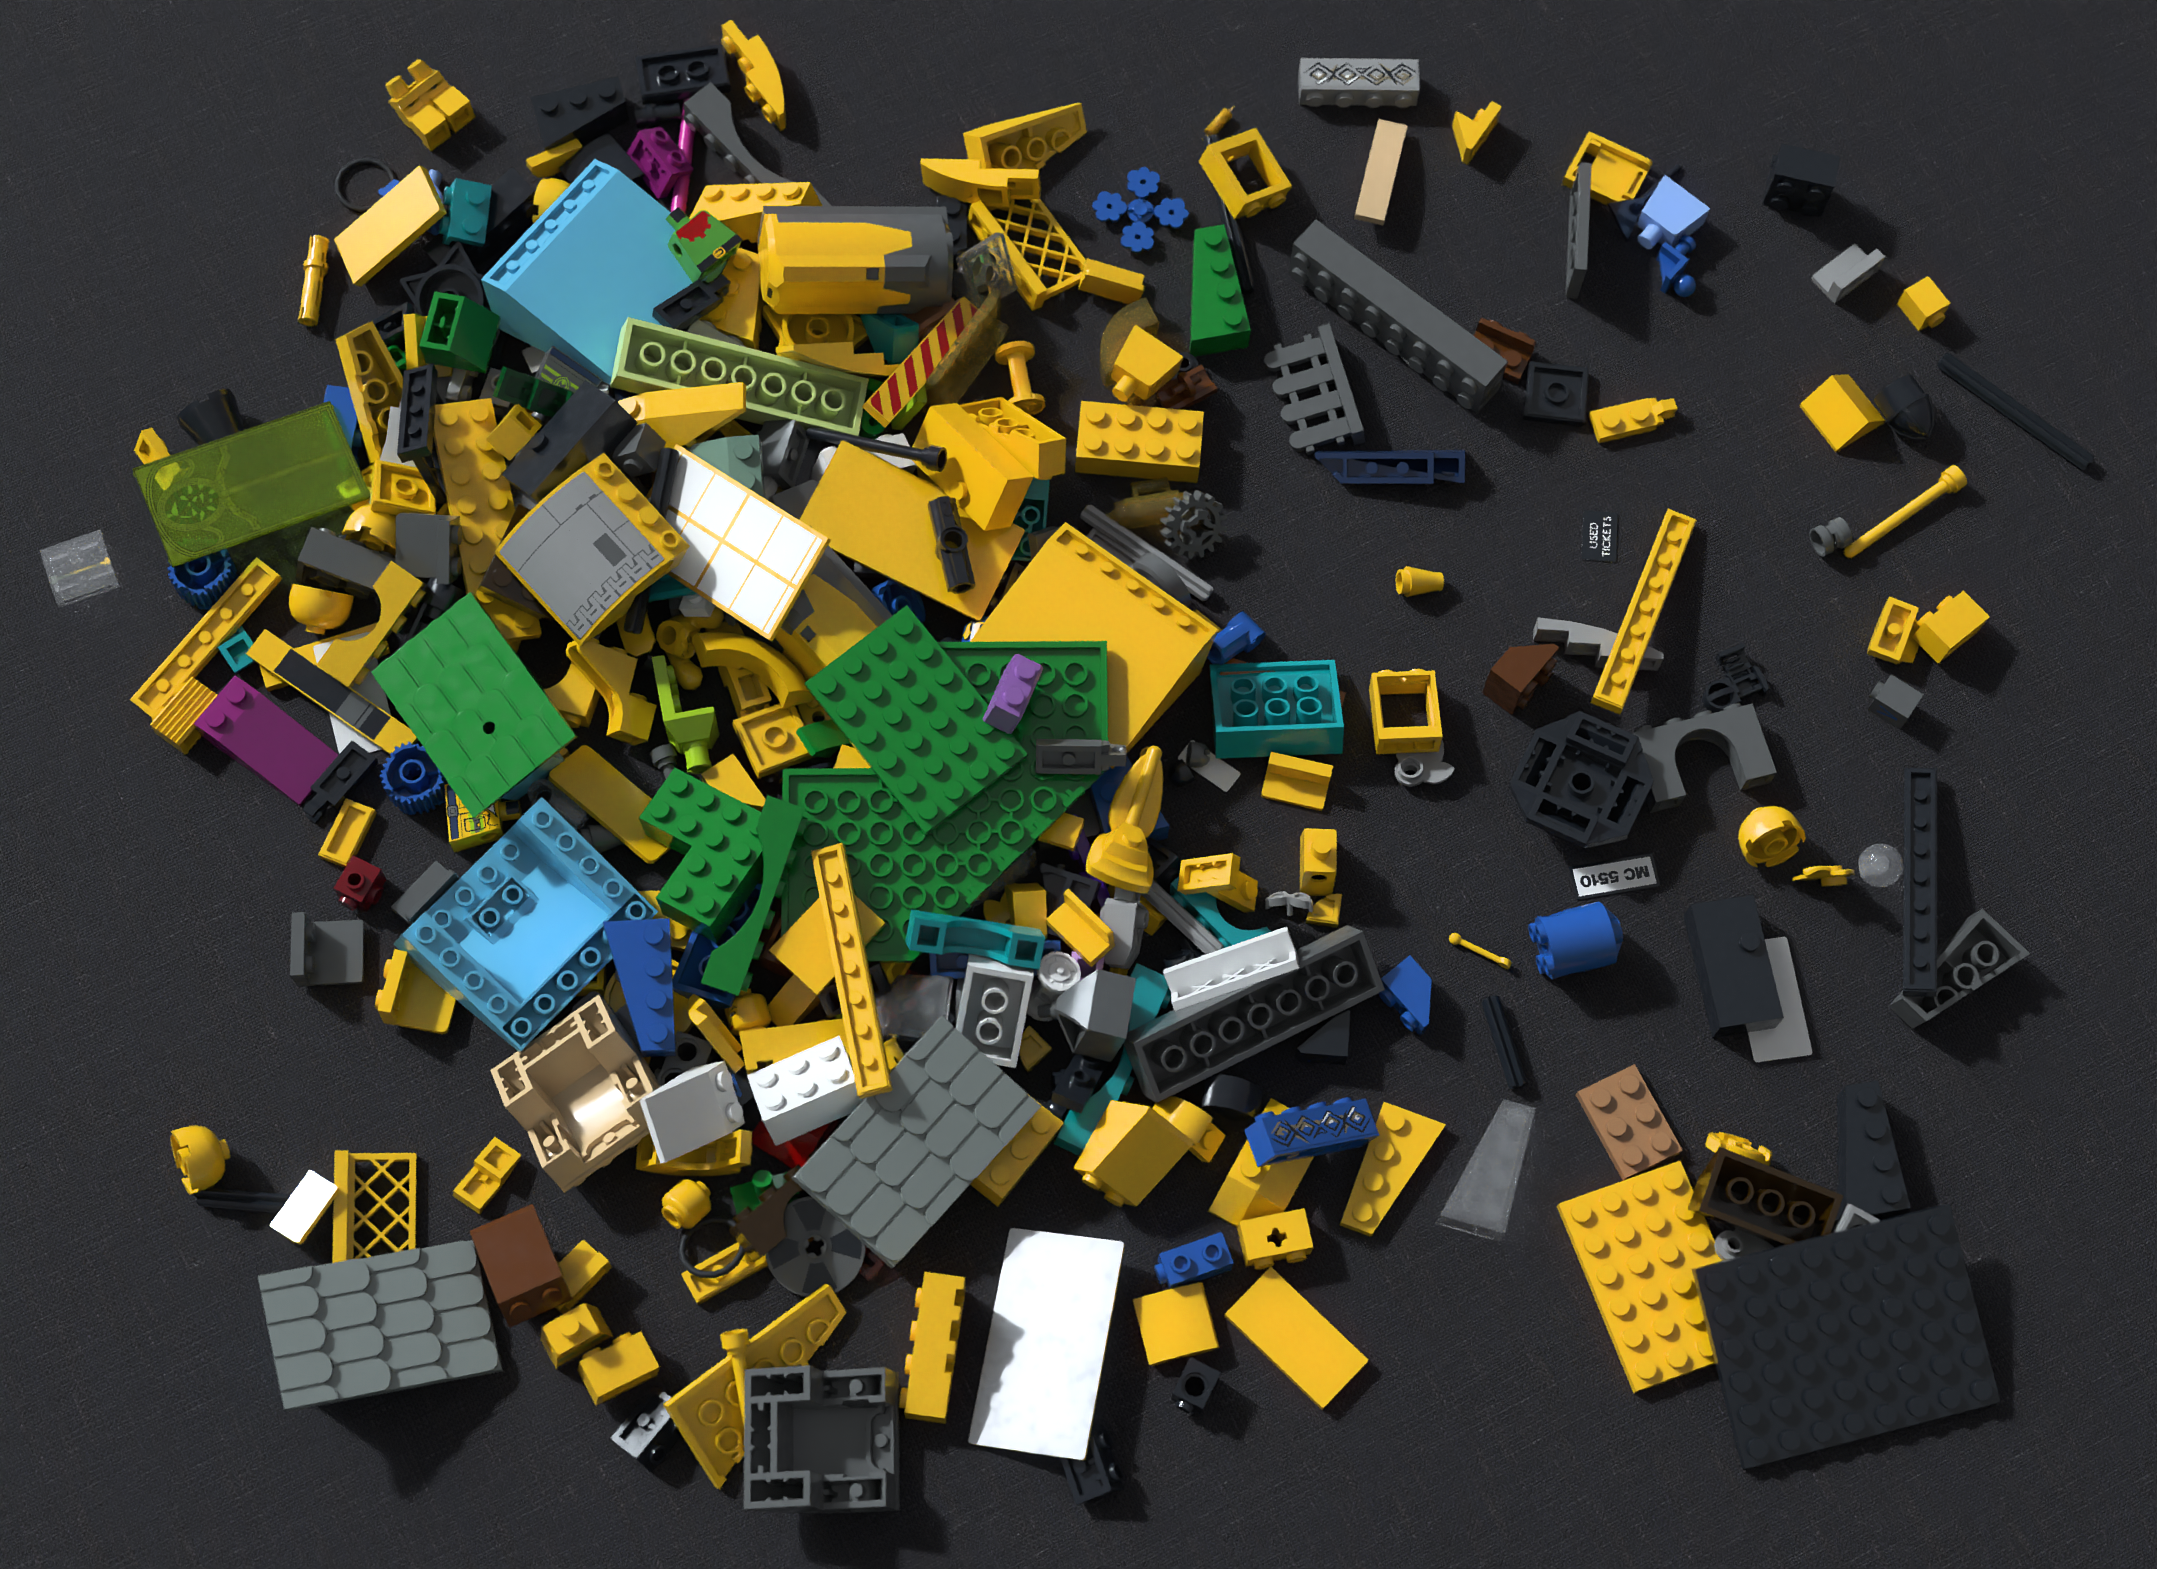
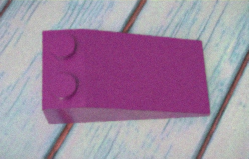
(265, 740)

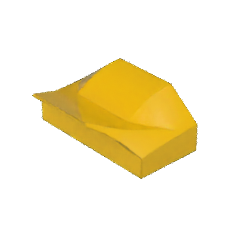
(1894, 633)

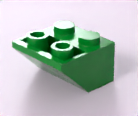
(459, 333)

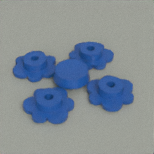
(1140, 210)

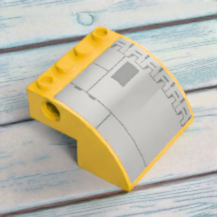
(591, 549)

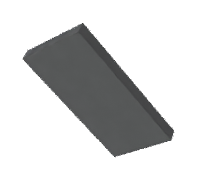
(1578, 230)

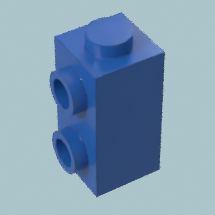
(1194, 1261)

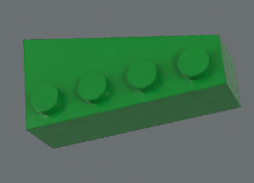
(1217, 303)

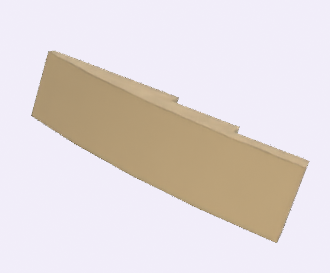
(1380, 172)

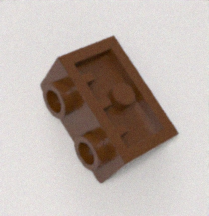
(1511, 345)

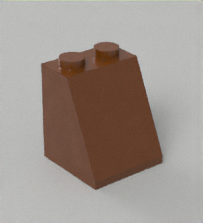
(521, 1265)

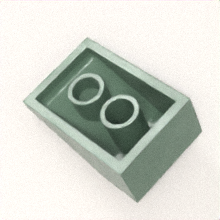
(736, 457)

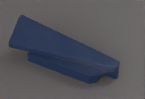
(1395, 466)

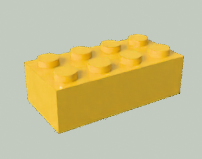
(1139, 441)

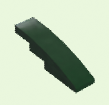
(531, 392)

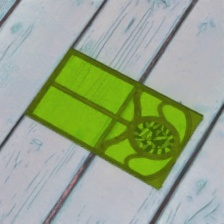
(251, 483)

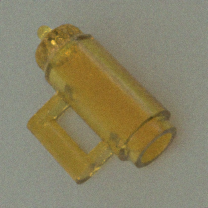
(1145, 509)

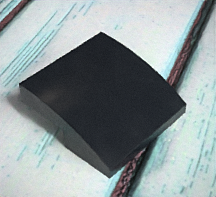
(607, 151)

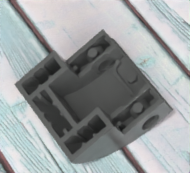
(821, 1440)

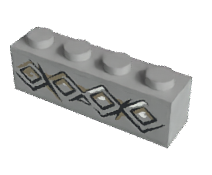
(1358, 82)

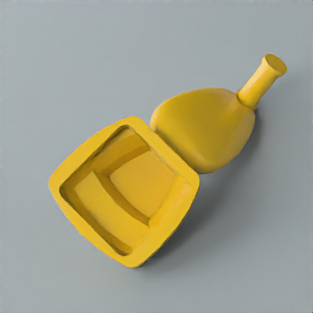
(1123, 854)

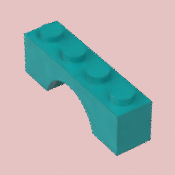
(1204, 910)
(954, 934)

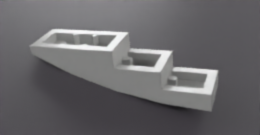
(1588, 640)

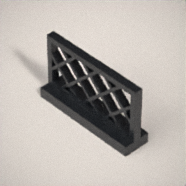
(417, 426)

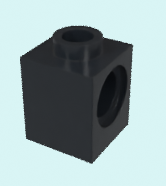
(1195, 1372)

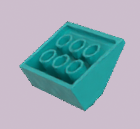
(1276, 711)

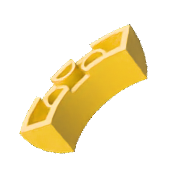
(744, 651)

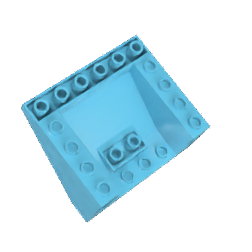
(588, 269)
(524, 926)

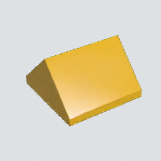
(1841, 411)

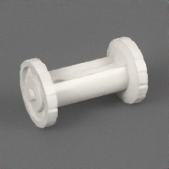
(1056, 975)

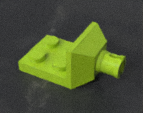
(688, 731)

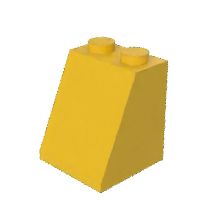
(1130, 1152)

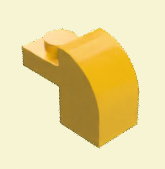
(1194, 1124)

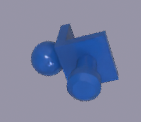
(1673, 264)

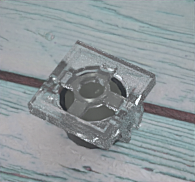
(980, 268)

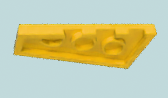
(1388, 1165)

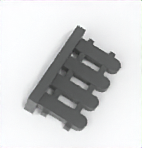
(1320, 405)

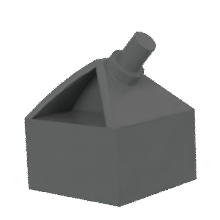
(1094, 1013)

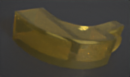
(1116, 334)

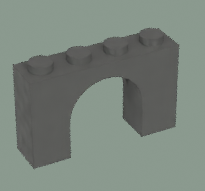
(1733, 730)

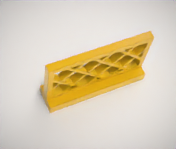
(1027, 281)
(344, 1202)

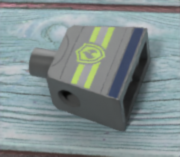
(564, 372)

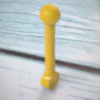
(1456, 939)

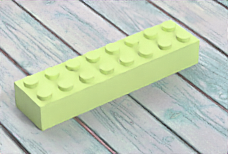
(776, 386)

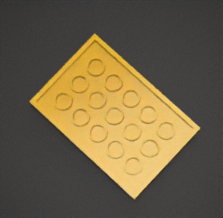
(1639, 1263)

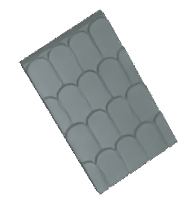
(917, 1146)
(379, 1324)

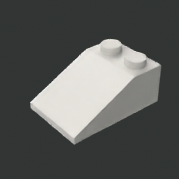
(692, 1110)

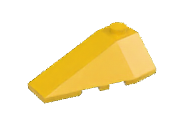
(1026, 140)

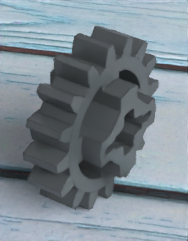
(1198, 535)

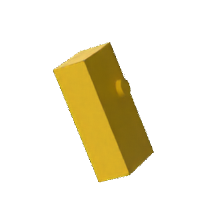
(977, 470)

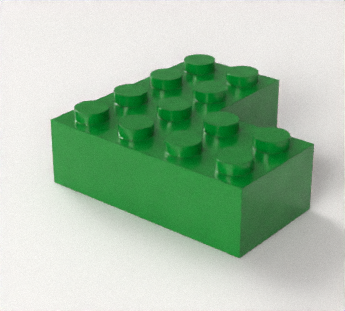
(719, 850)

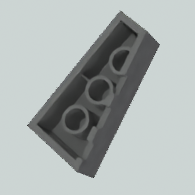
(344, 565)

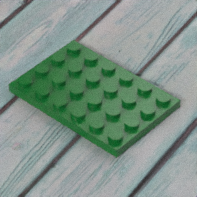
(915, 720)

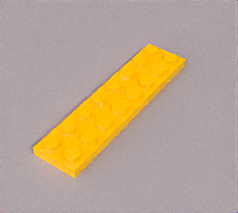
(481, 499)

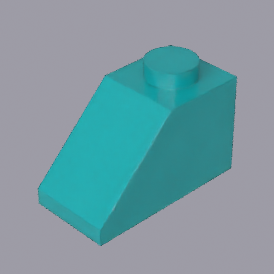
(891, 335)

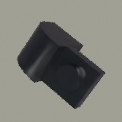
(1226, 1096)

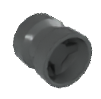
(1827, 538)

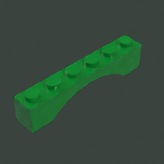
(776, 832)

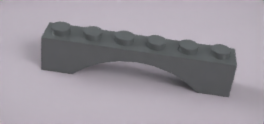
(711, 116)

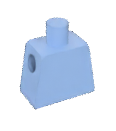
(1670, 215)

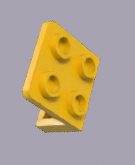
(413, 998)

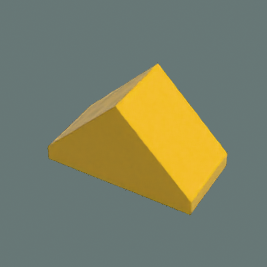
(1027, 905)

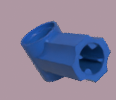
(1237, 636)

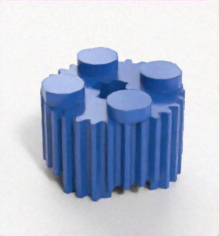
(204, 578)
(411, 794)

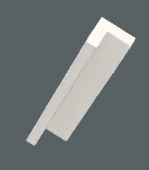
(1231, 968)

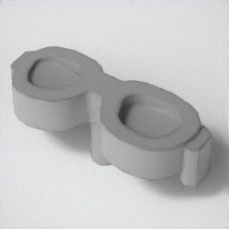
(1296, 899)

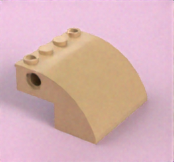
(578, 1092)

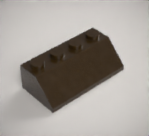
(1763, 1200)

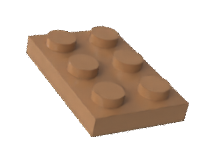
(1628, 1122)

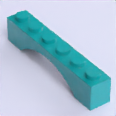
(1149, 995)

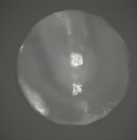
(1880, 865)

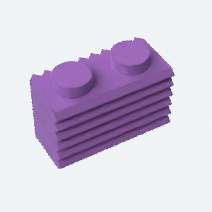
(1013, 693)

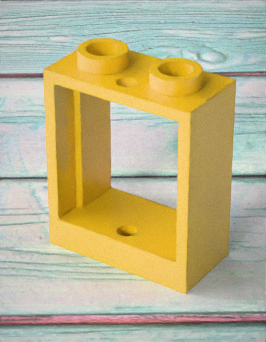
(1248, 143)
(1405, 739)

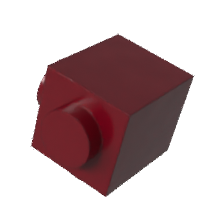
(360, 885)

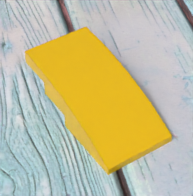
(839, 357)

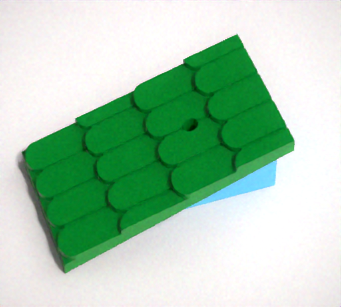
(460, 684)

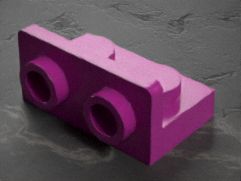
(659, 160)

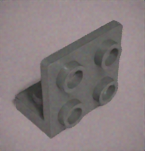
(326, 951)

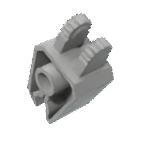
(1127, 921)

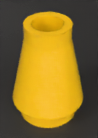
(1416, 581)

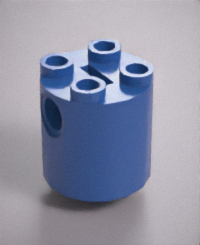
(1576, 940)

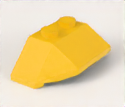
(1258, 1190)

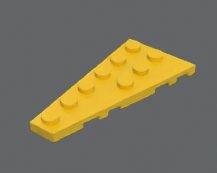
(710, 1408)

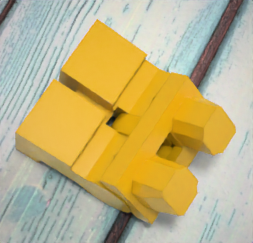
(429, 104)

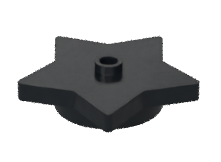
(454, 276)

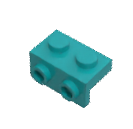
(466, 212)

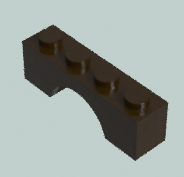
(764, 1226)

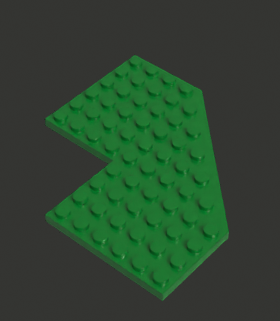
(953, 865)

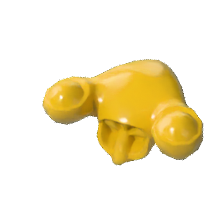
(676, 640)

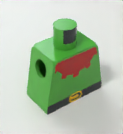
(700, 242)

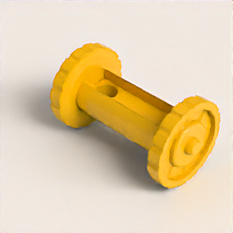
(1016, 355)

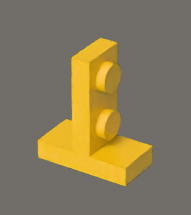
(1220, 878)

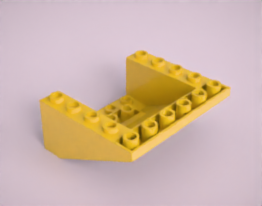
(1089, 595)

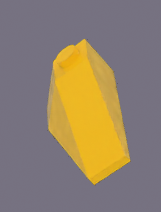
(687, 412)

